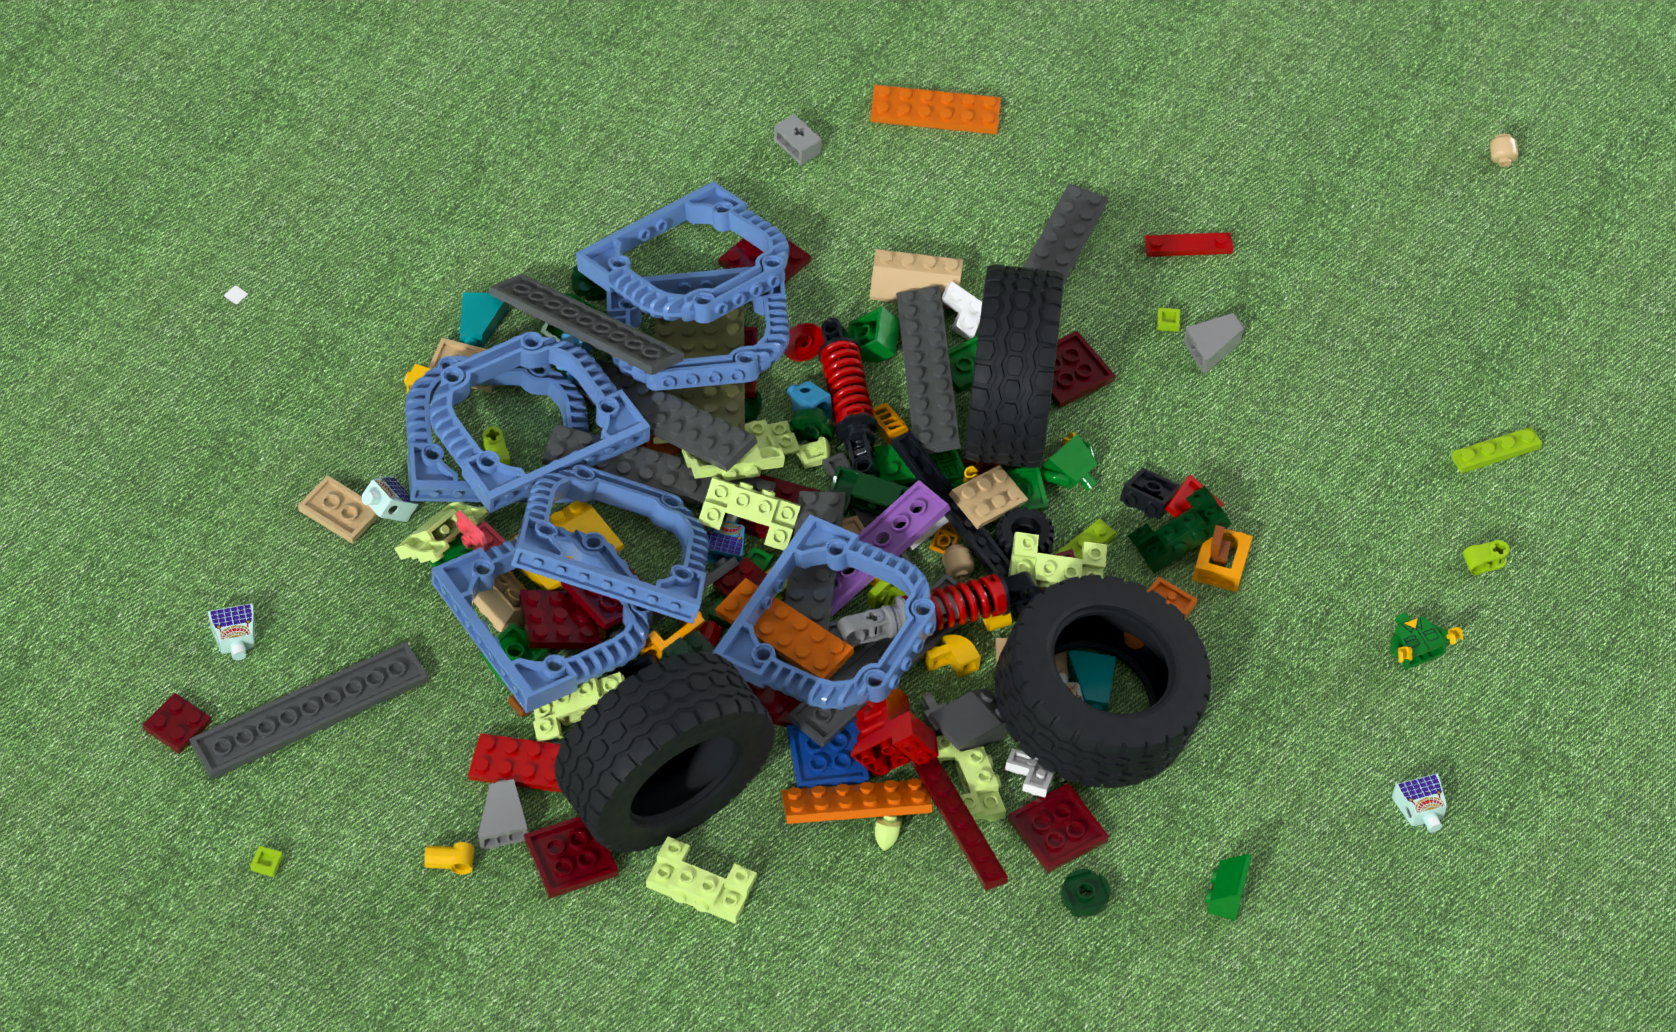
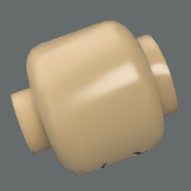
(1504, 150)
(958, 562)

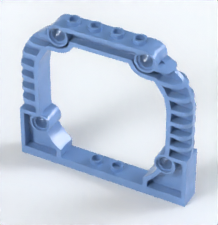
(710, 205)
(737, 367)
(427, 473)
(503, 484)
(815, 545)
(541, 554)
(538, 681)

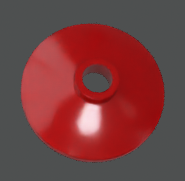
(803, 335)

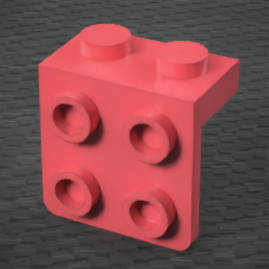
(477, 536)

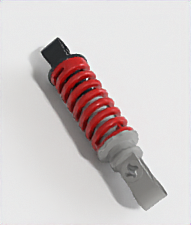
(950, 604)

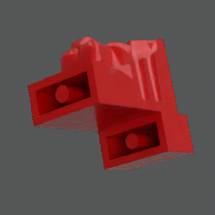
(892, 735)

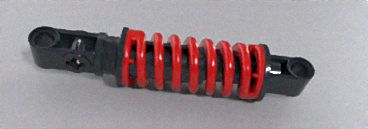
(849, 396)

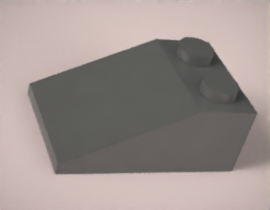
(971, 720)

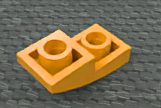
(944, 538)

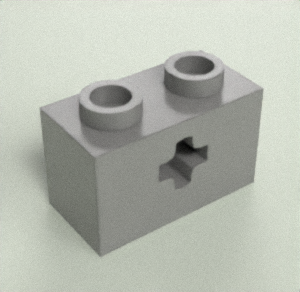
(797, 139)

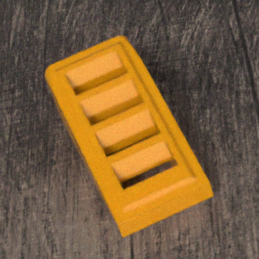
(897, 422)

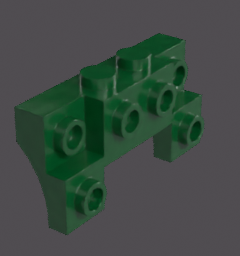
(867, 491)
(1182, 533)

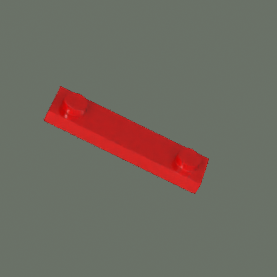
(1188, 244)

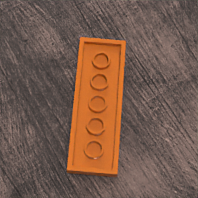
(935, 109)
(790, 633)
(855, 801)

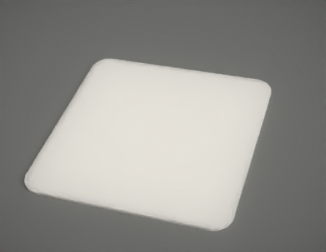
(235, 294)

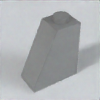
(1213, 340)
(502, 817)

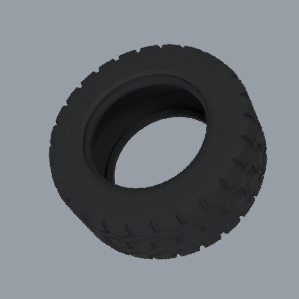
(1014, 366)
(1067, 731)
(664, 751)

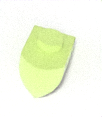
(813, 453)
(887, 830)

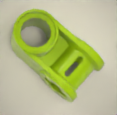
(495, 442)
(1485, 558)

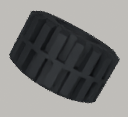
(1026, 522)

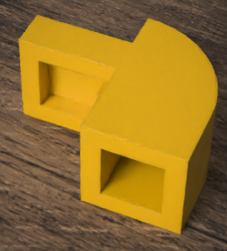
(955, 651)

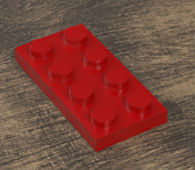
(509, 758)

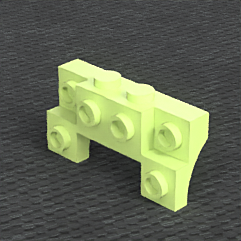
(779, 432)
(760, 457)
(751, 505)
(433, 536)
(1051, 569)
(571, 707)
(977, 779)
(697, 886)

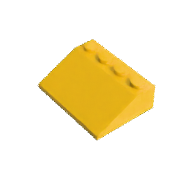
(575, 517)

